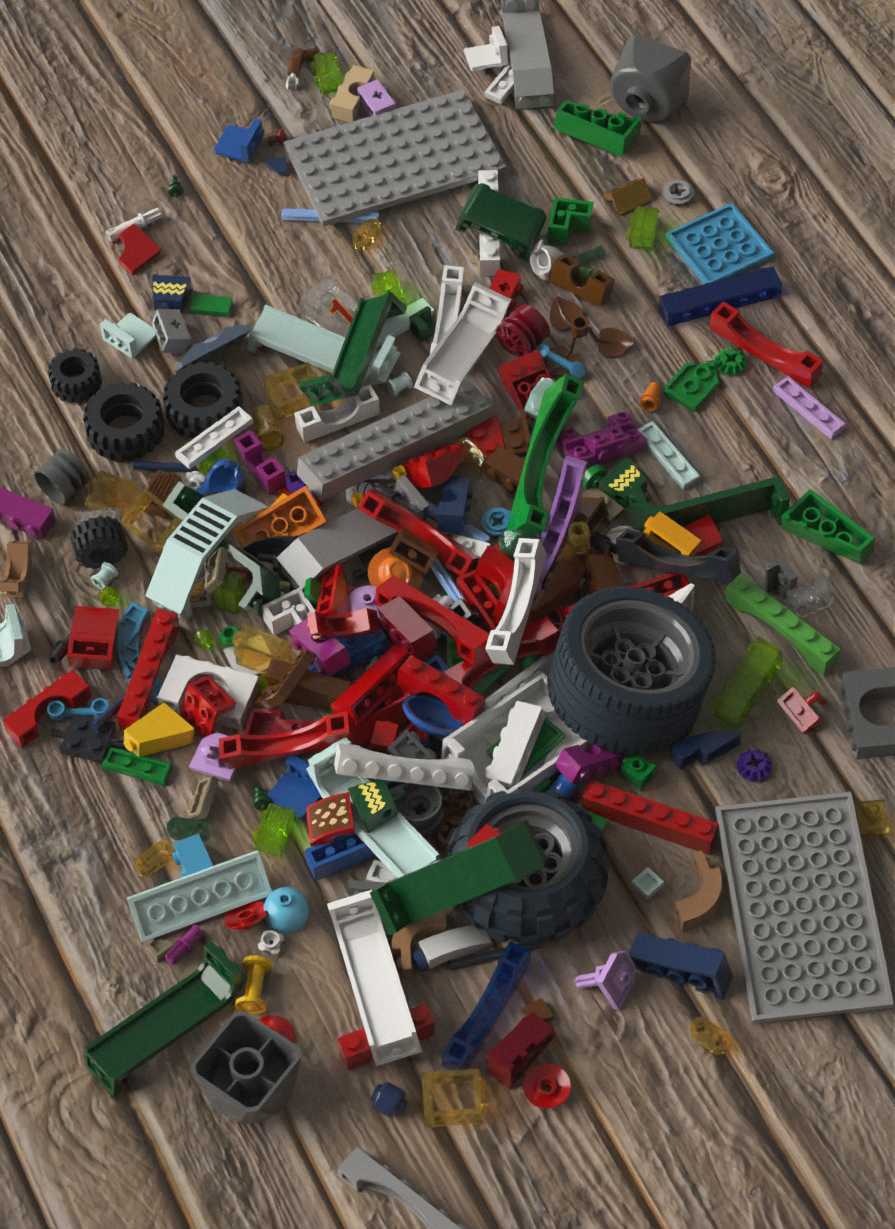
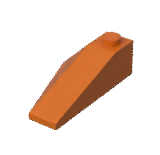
(289, 517)

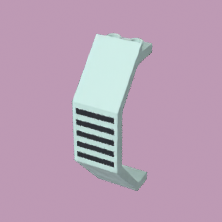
(193, 544)

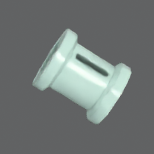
(399, 383)
(104, 576)

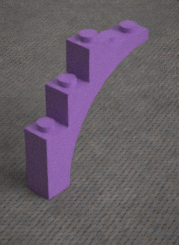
(562, 514)

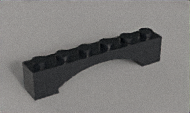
(637, 549)

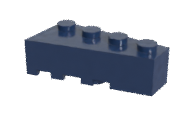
(682, 963)

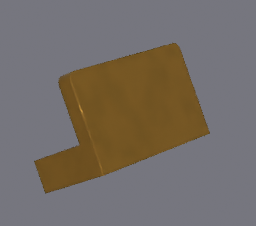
(629, 195)

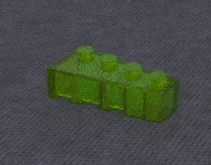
(748, 682)

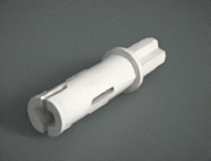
(141, 221)

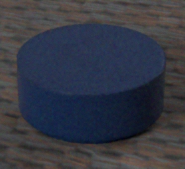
(420, 960)

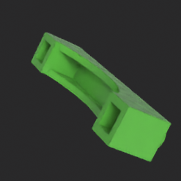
(815, 648)

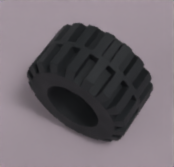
(74, 388)
(99, 542)

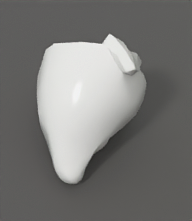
(543, 259)

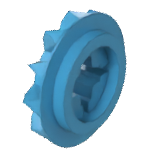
(492, 515)

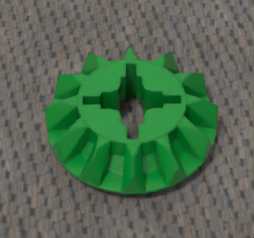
(731, 367)

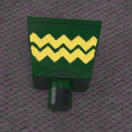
(619, 481)
(375, 802)

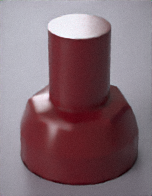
(278, 137)

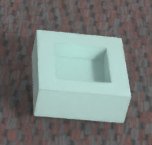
(647, 883)

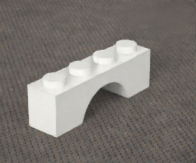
(316, 423)

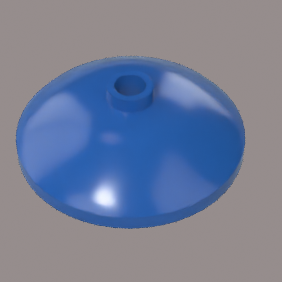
(430, 715)

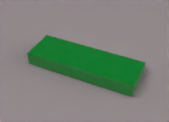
(137, 767)

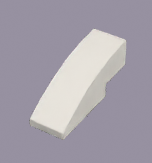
(454, 944)

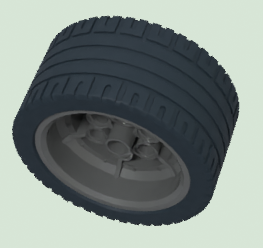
(648, 674)

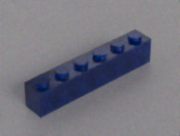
(735, 291)

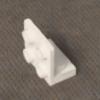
(488, 55)

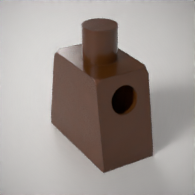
(592, 512)

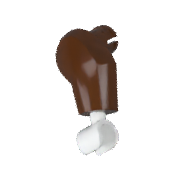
(296, 61)

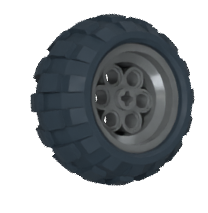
(565, 893)

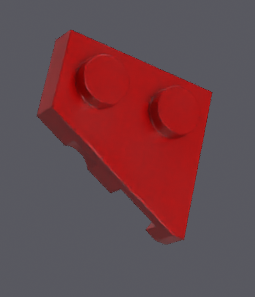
(486, 435)

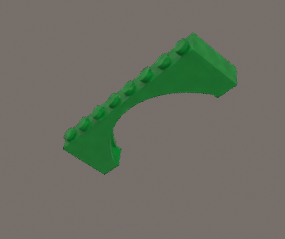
(555, 407)

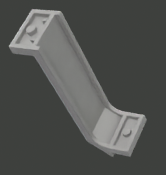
(528, 54)
(341, 539)

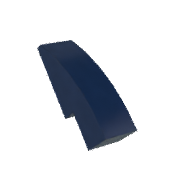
(704, 747)

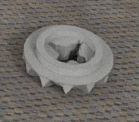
(682, 187)

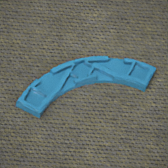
(129, 643)

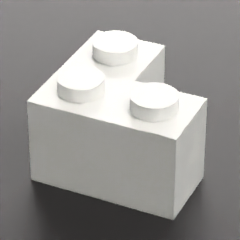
(286, 611)

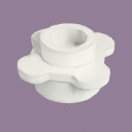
(195, 479)
(268, 936)

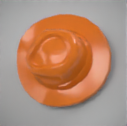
(386, 565)

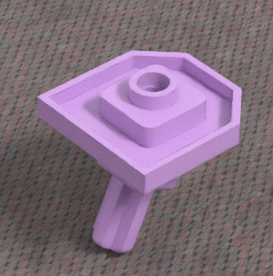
(208, 759)
(613, 978)

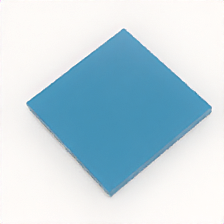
(720, 245)

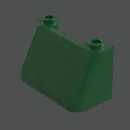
(502, 219)

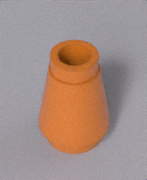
(651, 398)

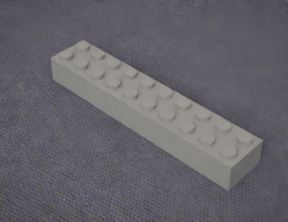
(391, 441)

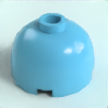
(286, 910)

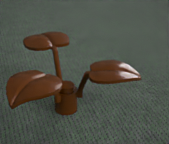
(567, 315)

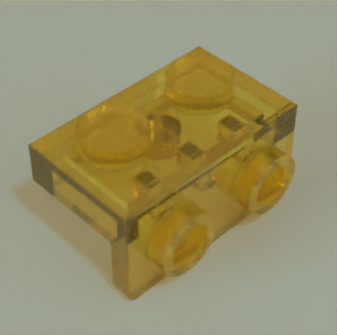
(871, 817)

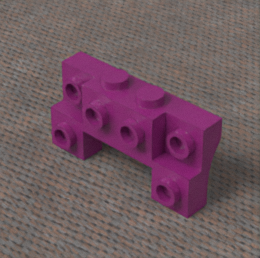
(606, 444)

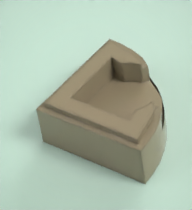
(158, 948)

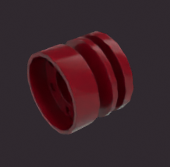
(522, 331)

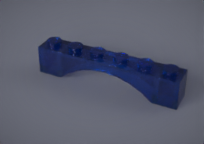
(471, 1036)

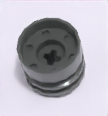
(61, 476)
(422, 808)

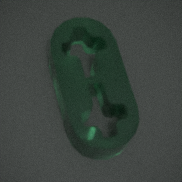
(188, 828)

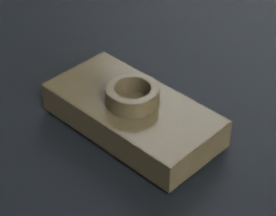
(615, 510)
(215, 569)
(203, 798)

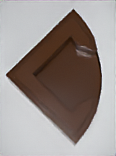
(539, 1008)

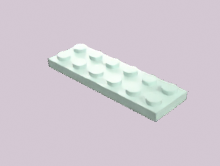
(199, 896)

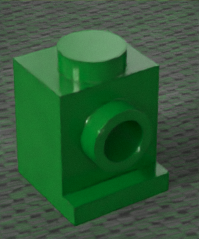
(638, 776)

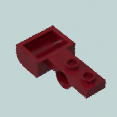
(272, 722)

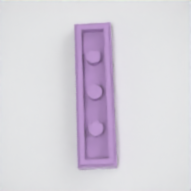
(809, 407)

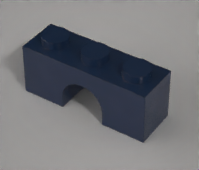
(455, 505)

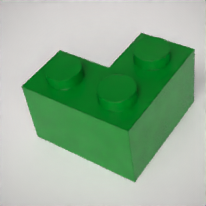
(567, 216)

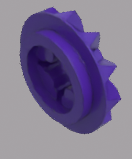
(748, 771)

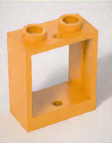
(672, 533)

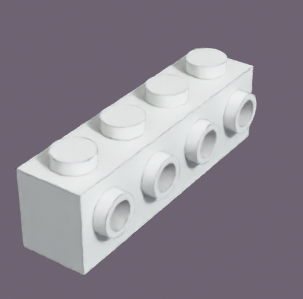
(515, 744)

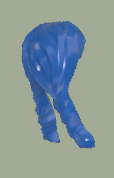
(223, 477)

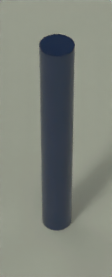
(145, 465)
(108, 713)

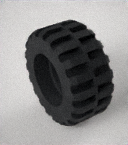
(197, 381)
(123, 401)

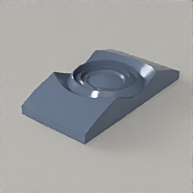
(214, 345)

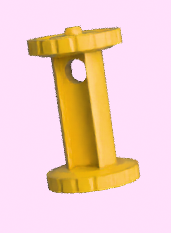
(256, 968)

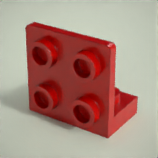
(204, 704)

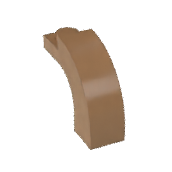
(17, 569)
(700, 907)
(409, 936)

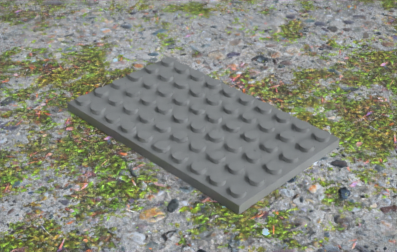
(393, 157)
(803, 908)

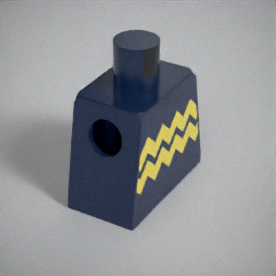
(171, 292)

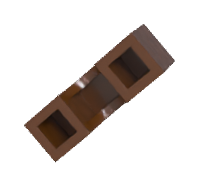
(567, 276)

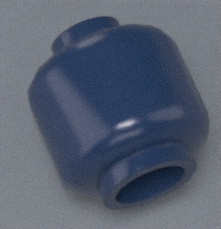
(389, 1099)

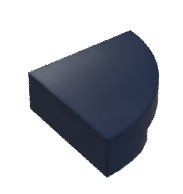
(278, 165)

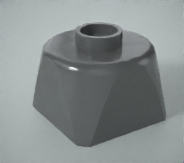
(650, 79)
(247, 1070)

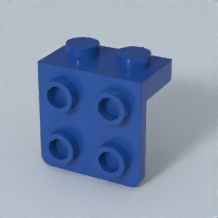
(240, 142)
(295, 788)

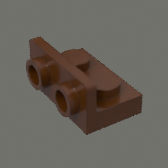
(516, 435)

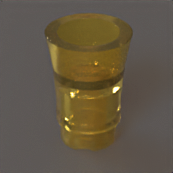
(267, 428)
(580, 540)

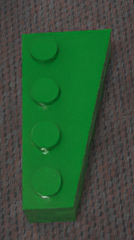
(598, 127)
(827, 527)

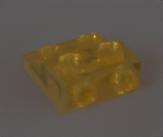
(111, 492)

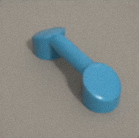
(576, 369)
(57, 710)

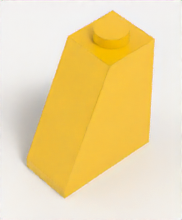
(158, 732)

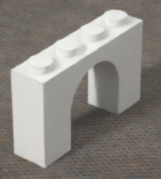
(240, 687)

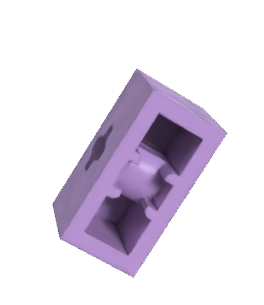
(375, 98)

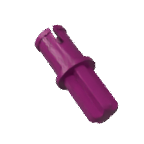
(184, 945)

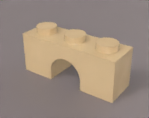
(346, 103)

